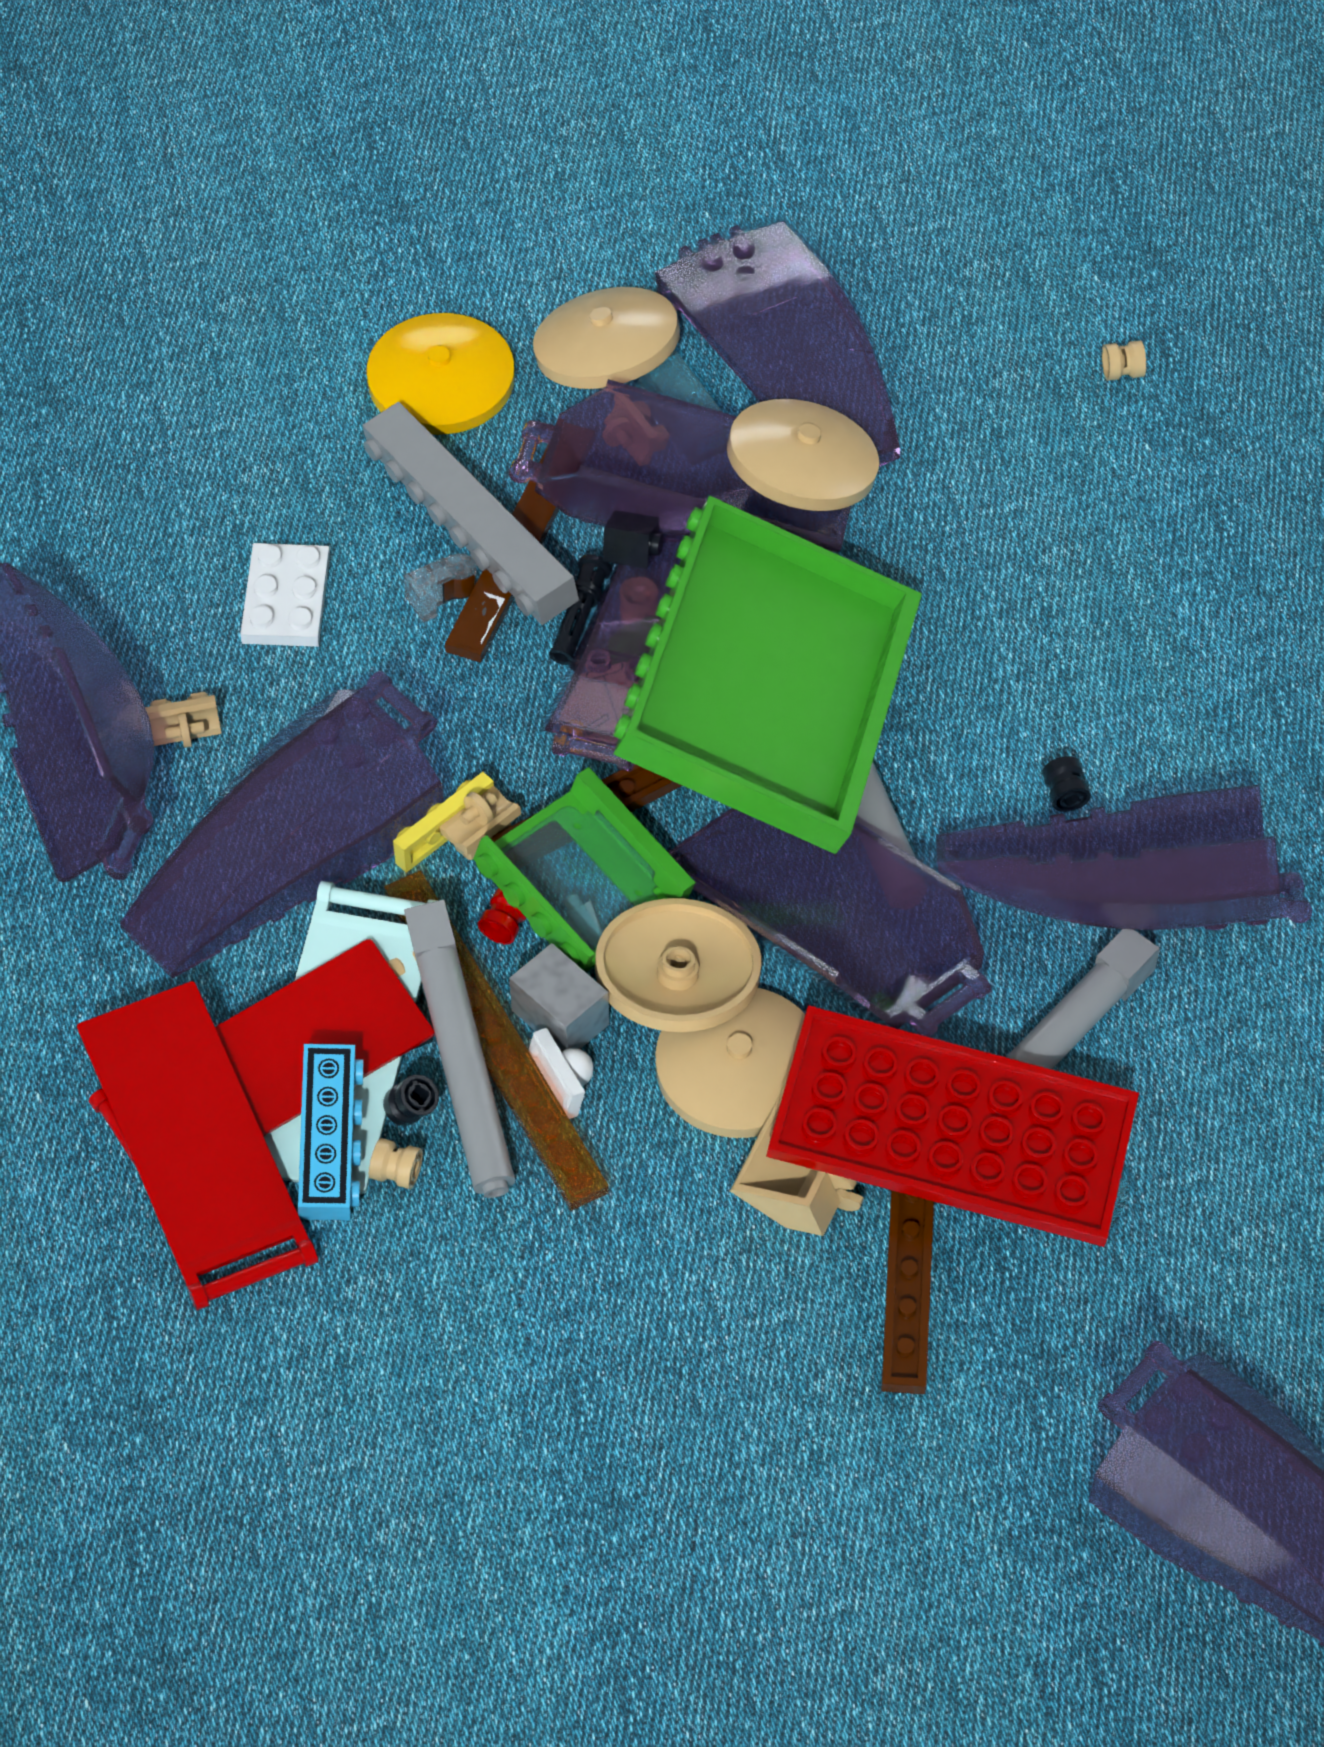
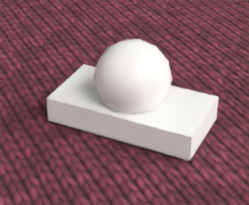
(564, 1071)

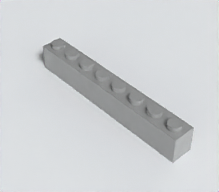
(470, 514)

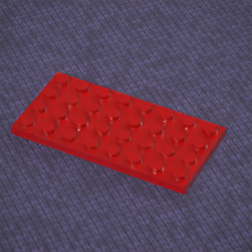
(954, 1125)

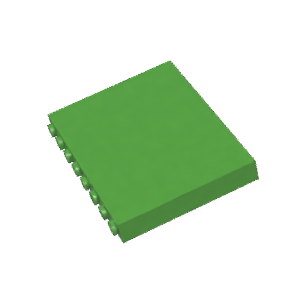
(768, 674)

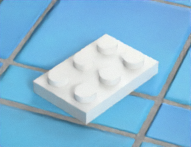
(285, 594)

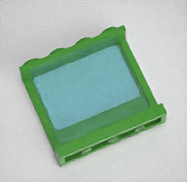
(580, 867)

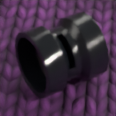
(1067, 787)
(403, 1107)

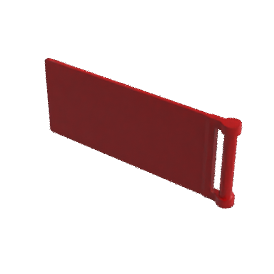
(341, 1003)
(194, 1140)

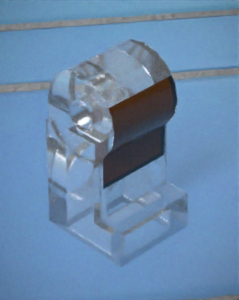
(440, 583)

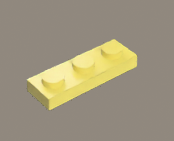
(424, 837)

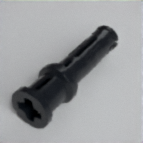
(589, 592)

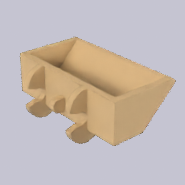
(789, 1192)

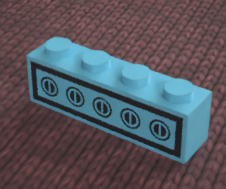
(327, 1132)

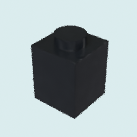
(632, 539)

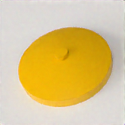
(443, 371)

